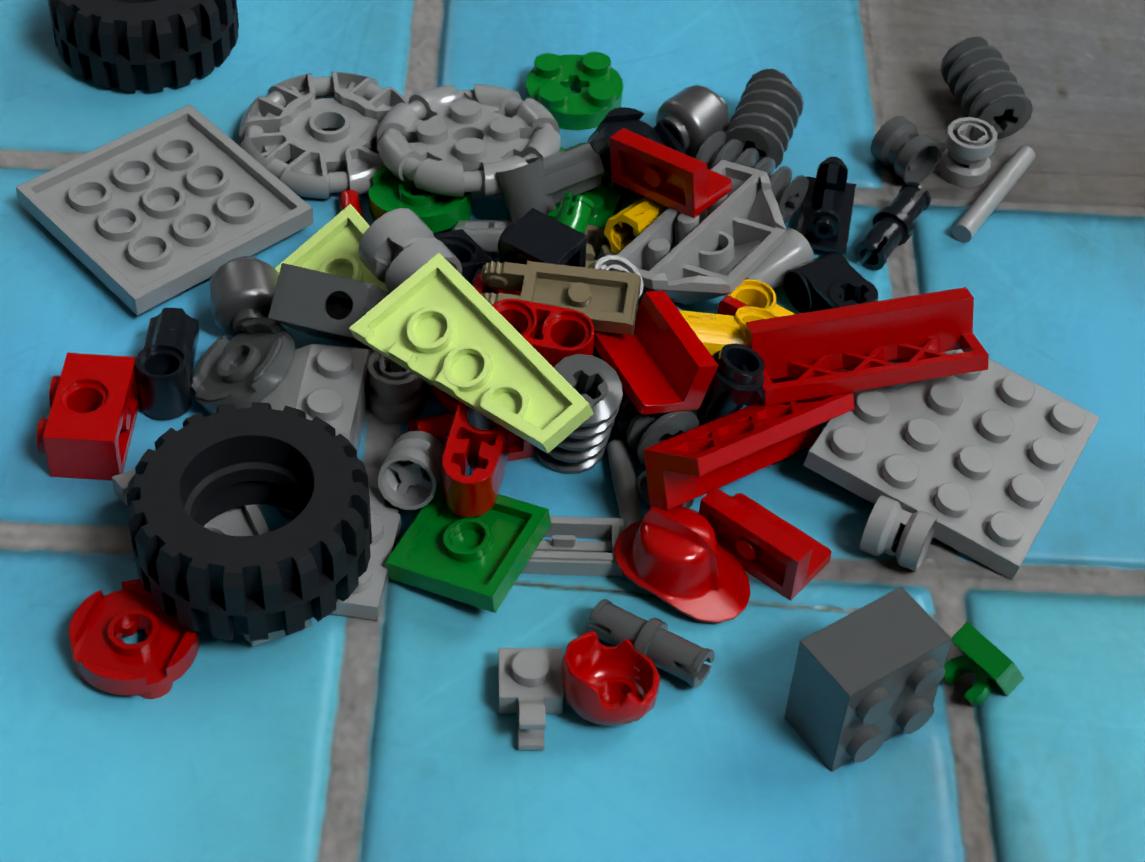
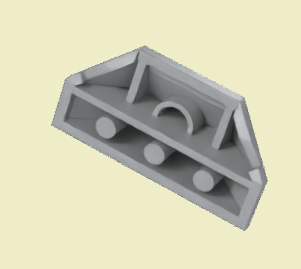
(717, 248)
(328, 385)

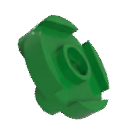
(591, 74)
(435, 210)

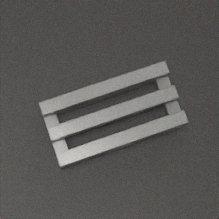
(571, 557)

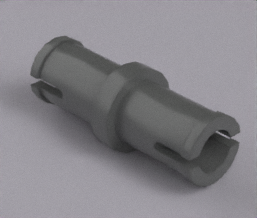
(652, 640)

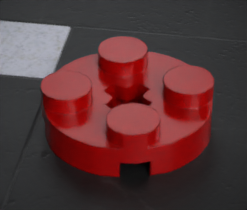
(130, 668)

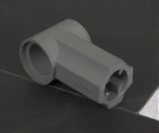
(546, 179)

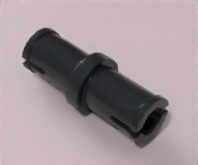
(892, 226)

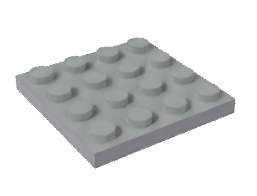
(163, 207)
(965, 447)

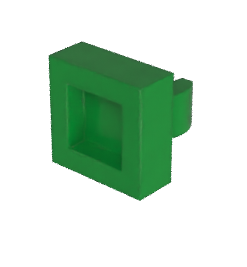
(984, 661)

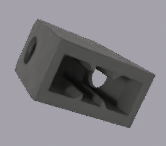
(322, 302)

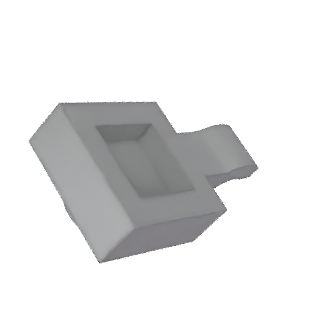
(531, 687)

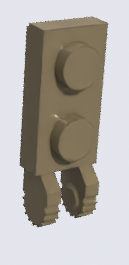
(602, 295)

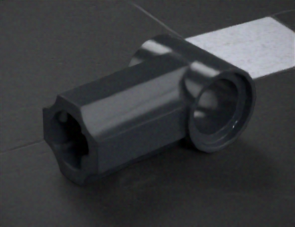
(167, 364)

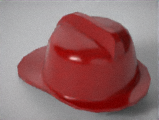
(683, 565)

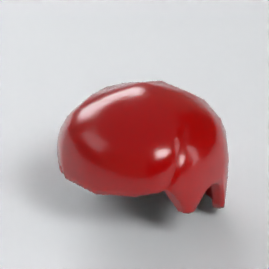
(608, 682)

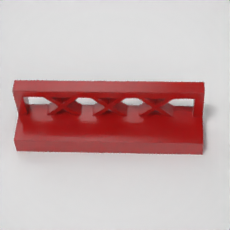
(863, 341)
(735, 447)

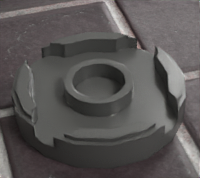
(245, 366)

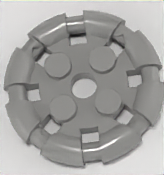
(456, 132)
(326, 137)

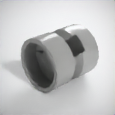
(399, 246)

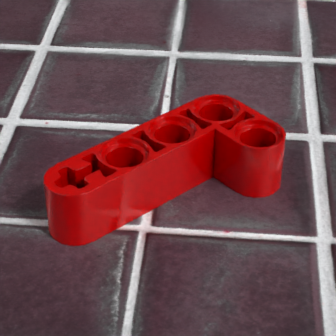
(555, 335)

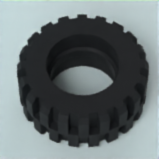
(144, 40)
(259, 579)

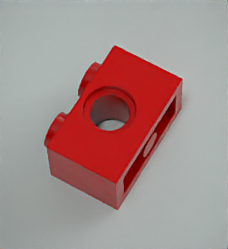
(90, 417)

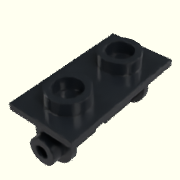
(827, 207)

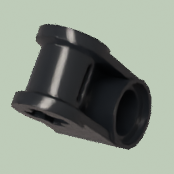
(827, 284)

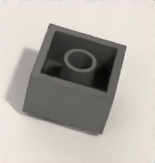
(867, 679)

